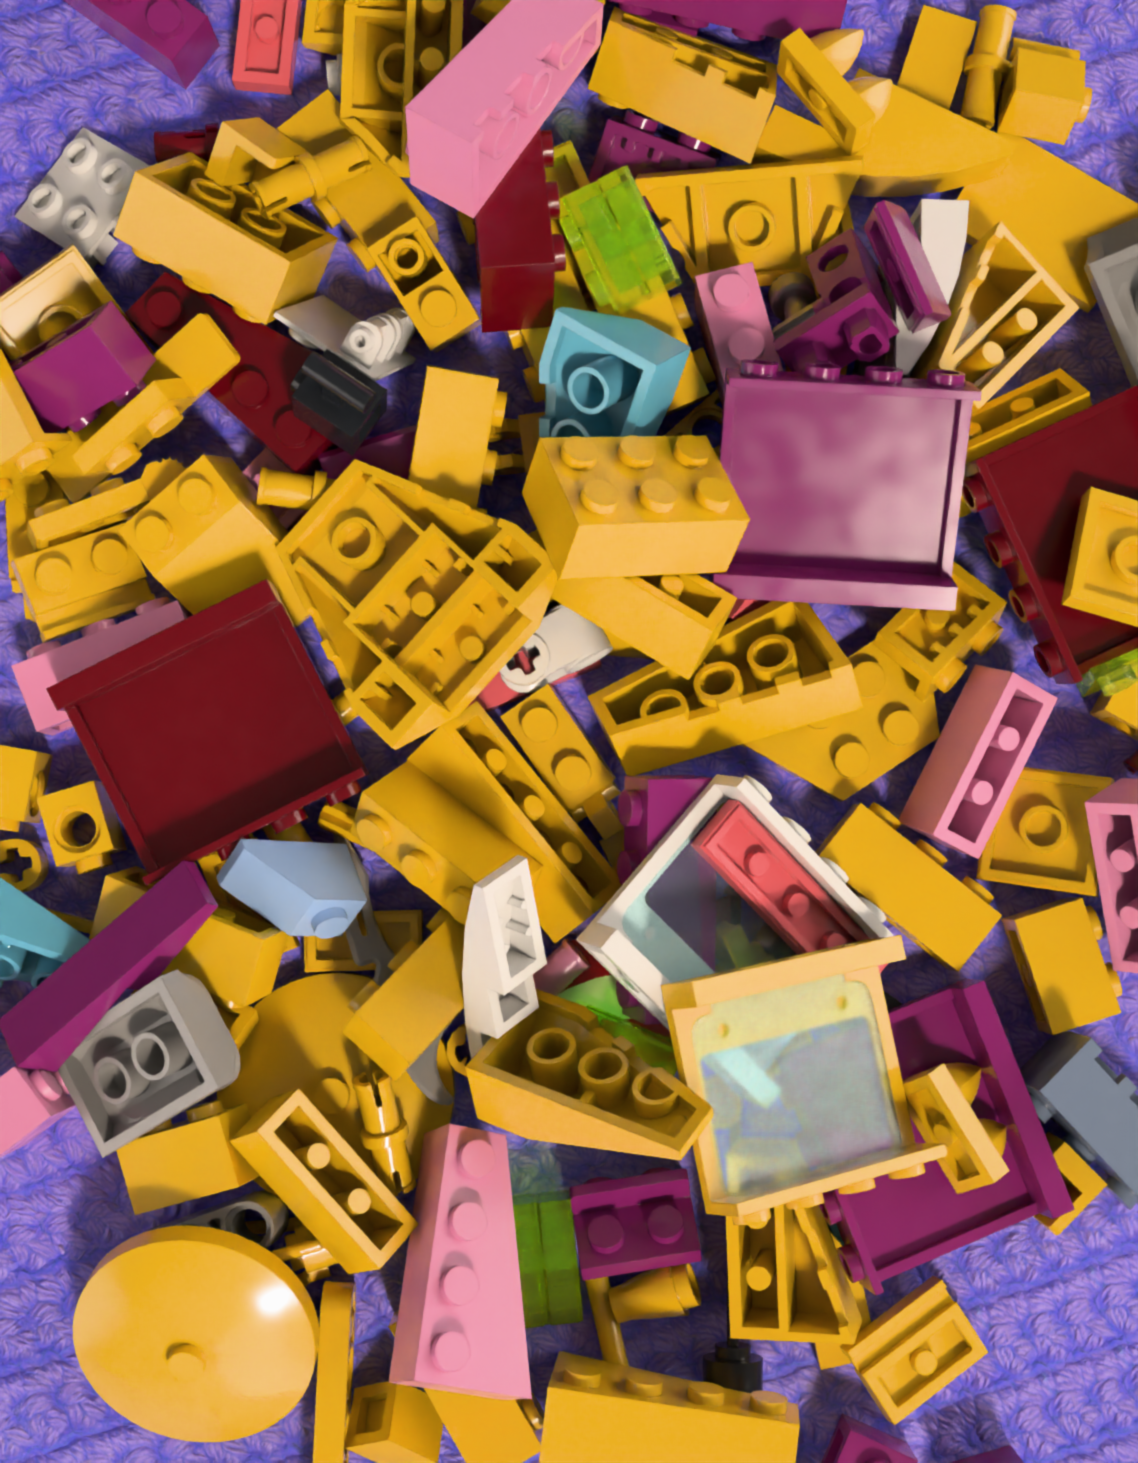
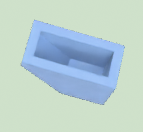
(296, 885)

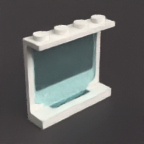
(686, 921)

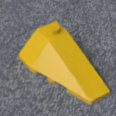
(580, 1086)

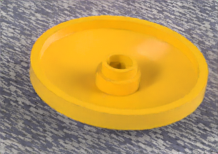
(304, 1048)
(196, 1334)

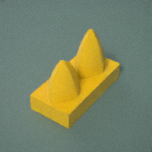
(815, 73)
(942, 1113)

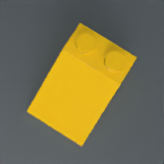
(211, 538)

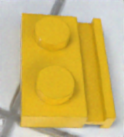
(81, 582)
(914, 1349)

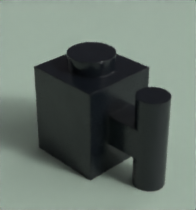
(337, 400)

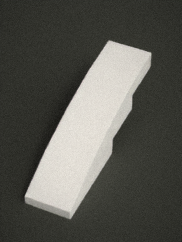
(501, 953)

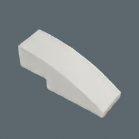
(943, 234)

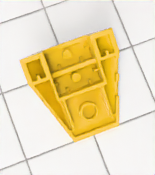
(413, 596)

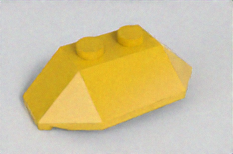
(386, 61)

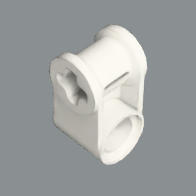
(563, 647)

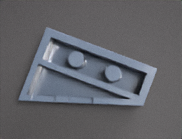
(1090, 1106)

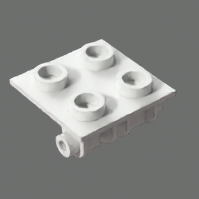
(82, 196)
(370, 346)

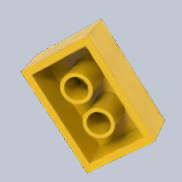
(222, 239)
(633, 506)

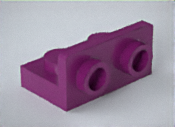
(646, 150)
(634, 1223)

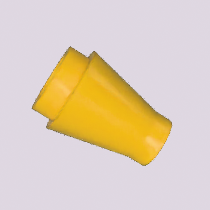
(656, 1294)

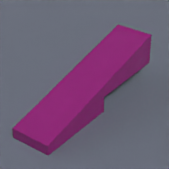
(124, 955)

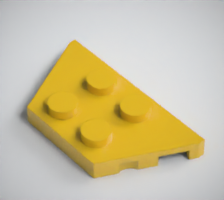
(752, 212)
(861, 745)

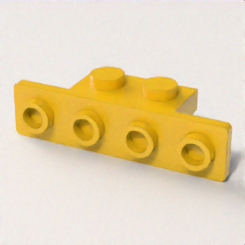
(113, 441)

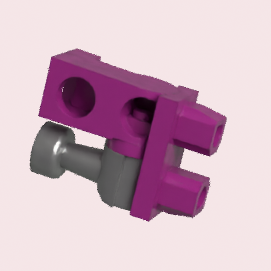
(848, 319)

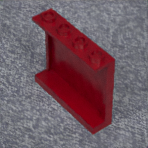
(1031, 510)
(212, 731)

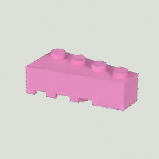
(496, 97)
(461, 1277)

